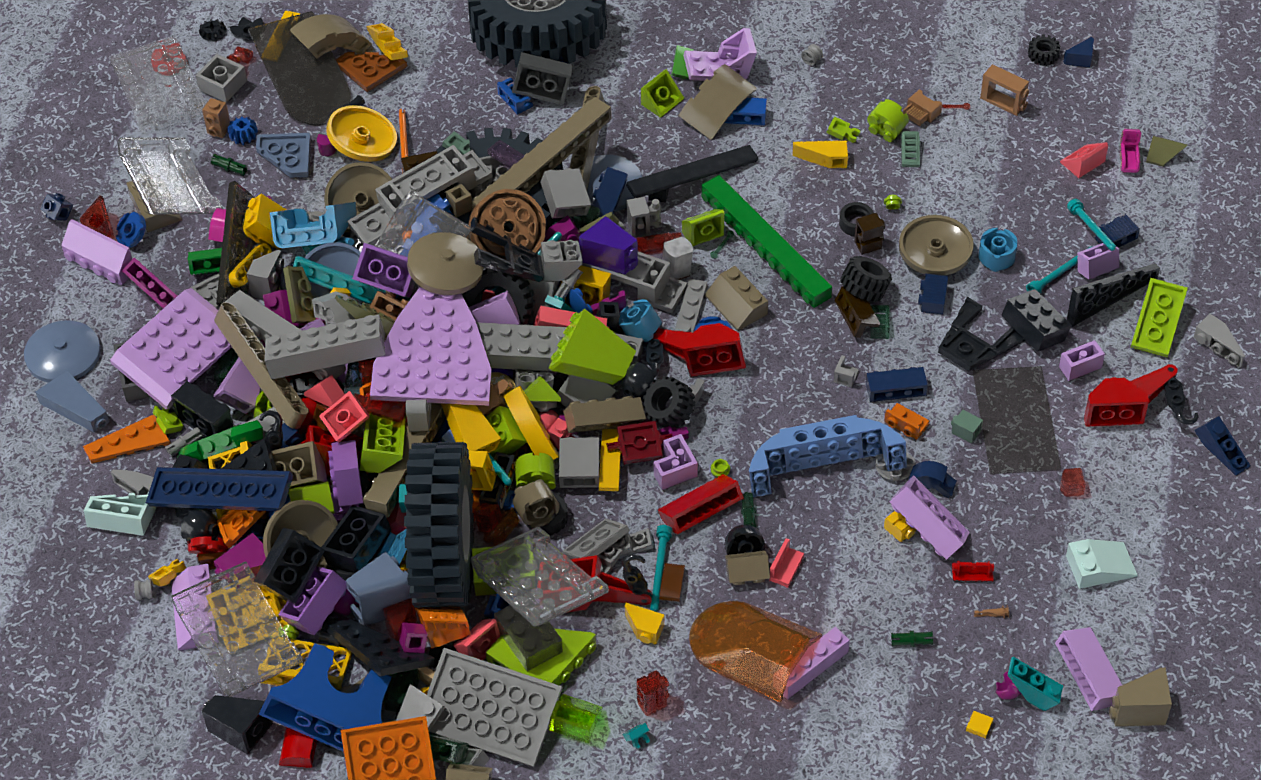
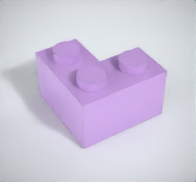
(677, 465)

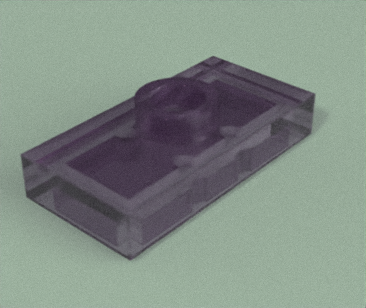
(504, 153)

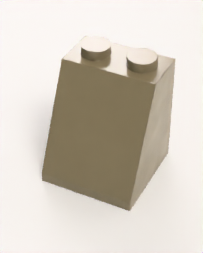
(1142, 701)

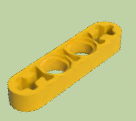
(246, 262)

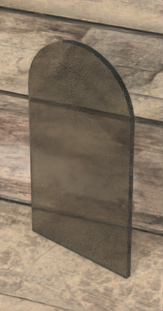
(305, 85)

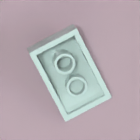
(1099, 562)

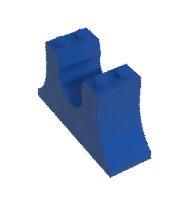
(317, 708)

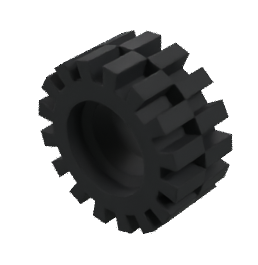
(1044, 43)

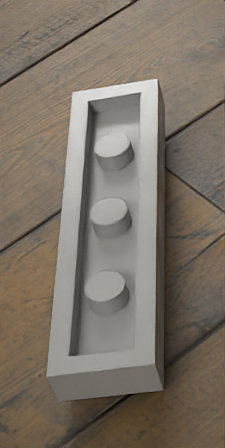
(691, 305)

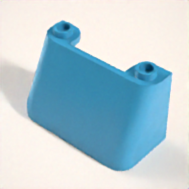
(294, 228)

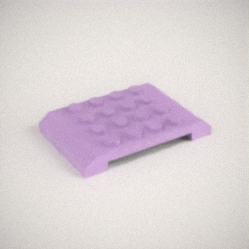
(173, 347)

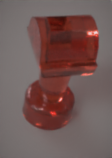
(241, 55)

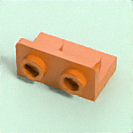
(906, 421)

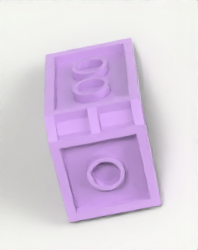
(736, 52)

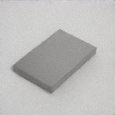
(596, 539)

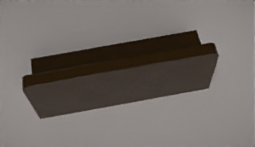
(856, 312)

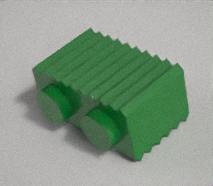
(204, 261)

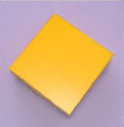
(979, 724)

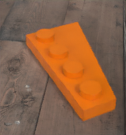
(135, 437)
(236, 523)

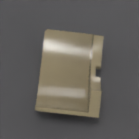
(327, 32)
(716, 101)

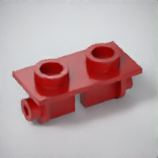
(972, 571)

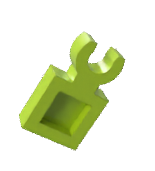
(840, 129)
(167, 421)

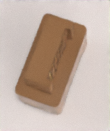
(922, 108)

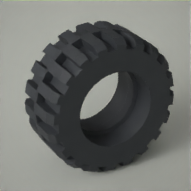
(515, 285)

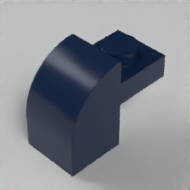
(934, 475)

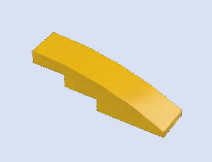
(386, 41)
(529, 422)
(609, 462)

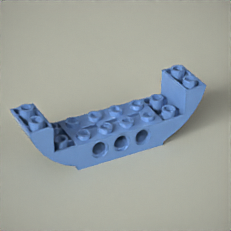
(823, 445)

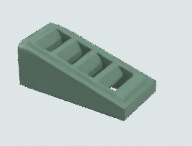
(910, 138)

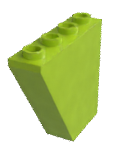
(592, 351)
(555, 670)

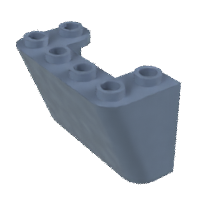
(377, 587)

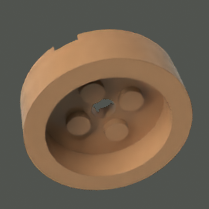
(512, 207)

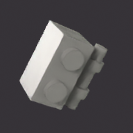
(639, 216)

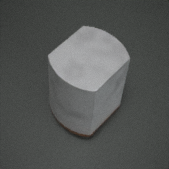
(679, 254)

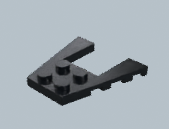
(519, 259)
(968, 349)

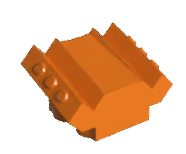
(443, 624)

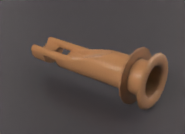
(993, 612)

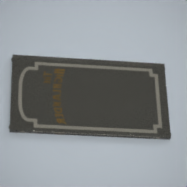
(1016, 420)

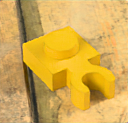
(165, 574)

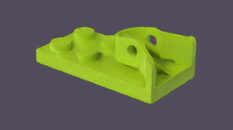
(1159, 317)

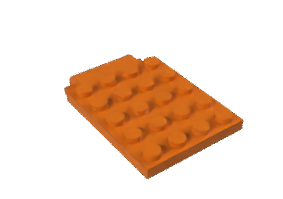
(389, 751)

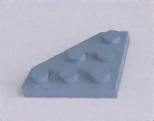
(286, 152)

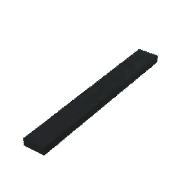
(692, 171)

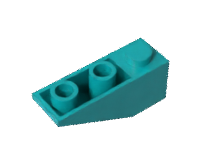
(1034, 685)

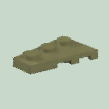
(299, 295)

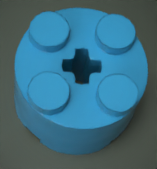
(997, 249)
(639, 320)

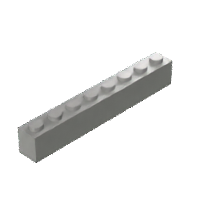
(267, 324)

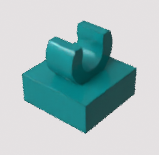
(636, 733)

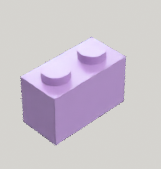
(1097, 261)
(1081, 360)

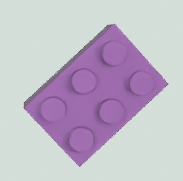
(384, 270)
(345, 473)
(315, 601)

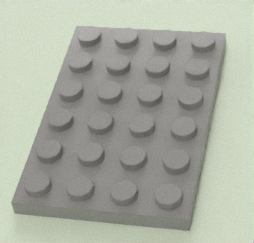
(492, 706)

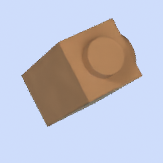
(216, 117)

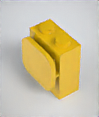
(257, 220)

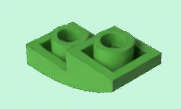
(679, 67)

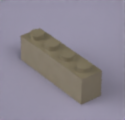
(603, 414)

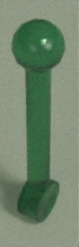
(713, 254)

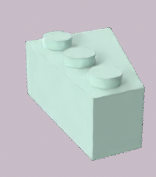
(119, 514)

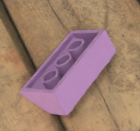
(96, 252)
(929, 517)
(186, 579)

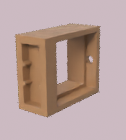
(1005, 79)

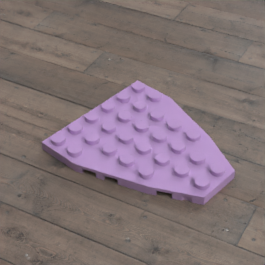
(433, 354)

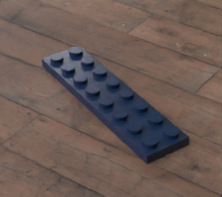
(219, 489)

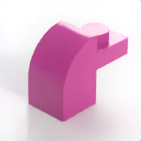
(217, 224)

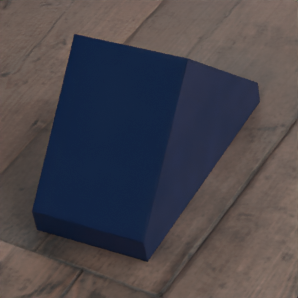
(1080, 54)

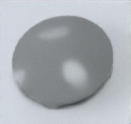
(894, 475)

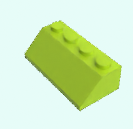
(381, 443)

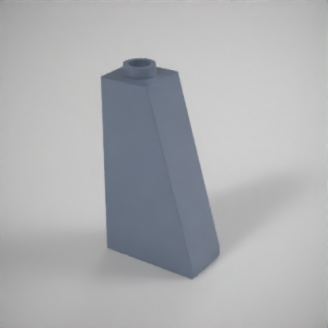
(72, 401)

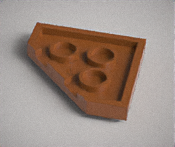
(369, 68)

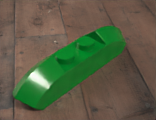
(224, 441)

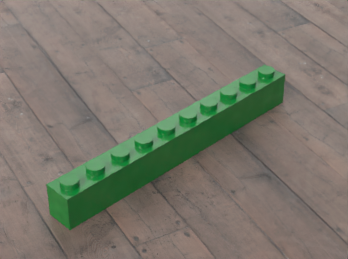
(767, 242)

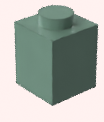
(966, 426)

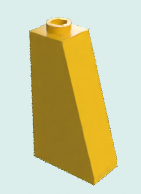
(471, 427)

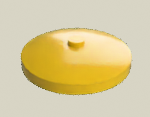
(361, 133)

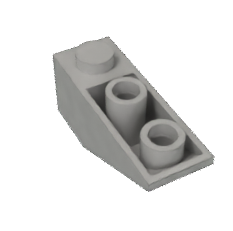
(1218, 337)

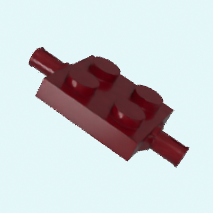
(639, 442)

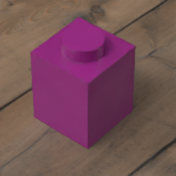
(413, 637)

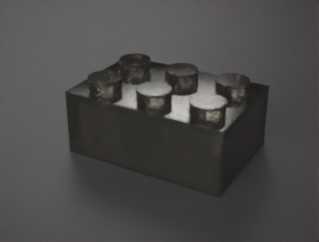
(528, 643)

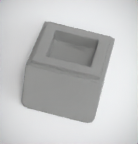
(476, 757)

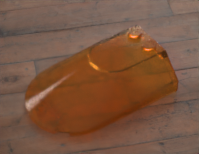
(750, 645)

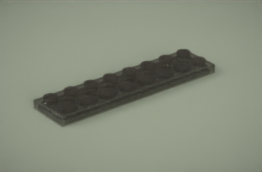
(235, 242)

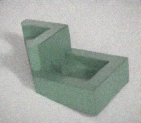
(458, 141)

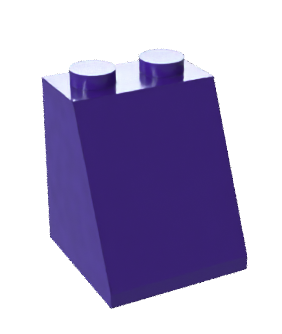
(609, 247)

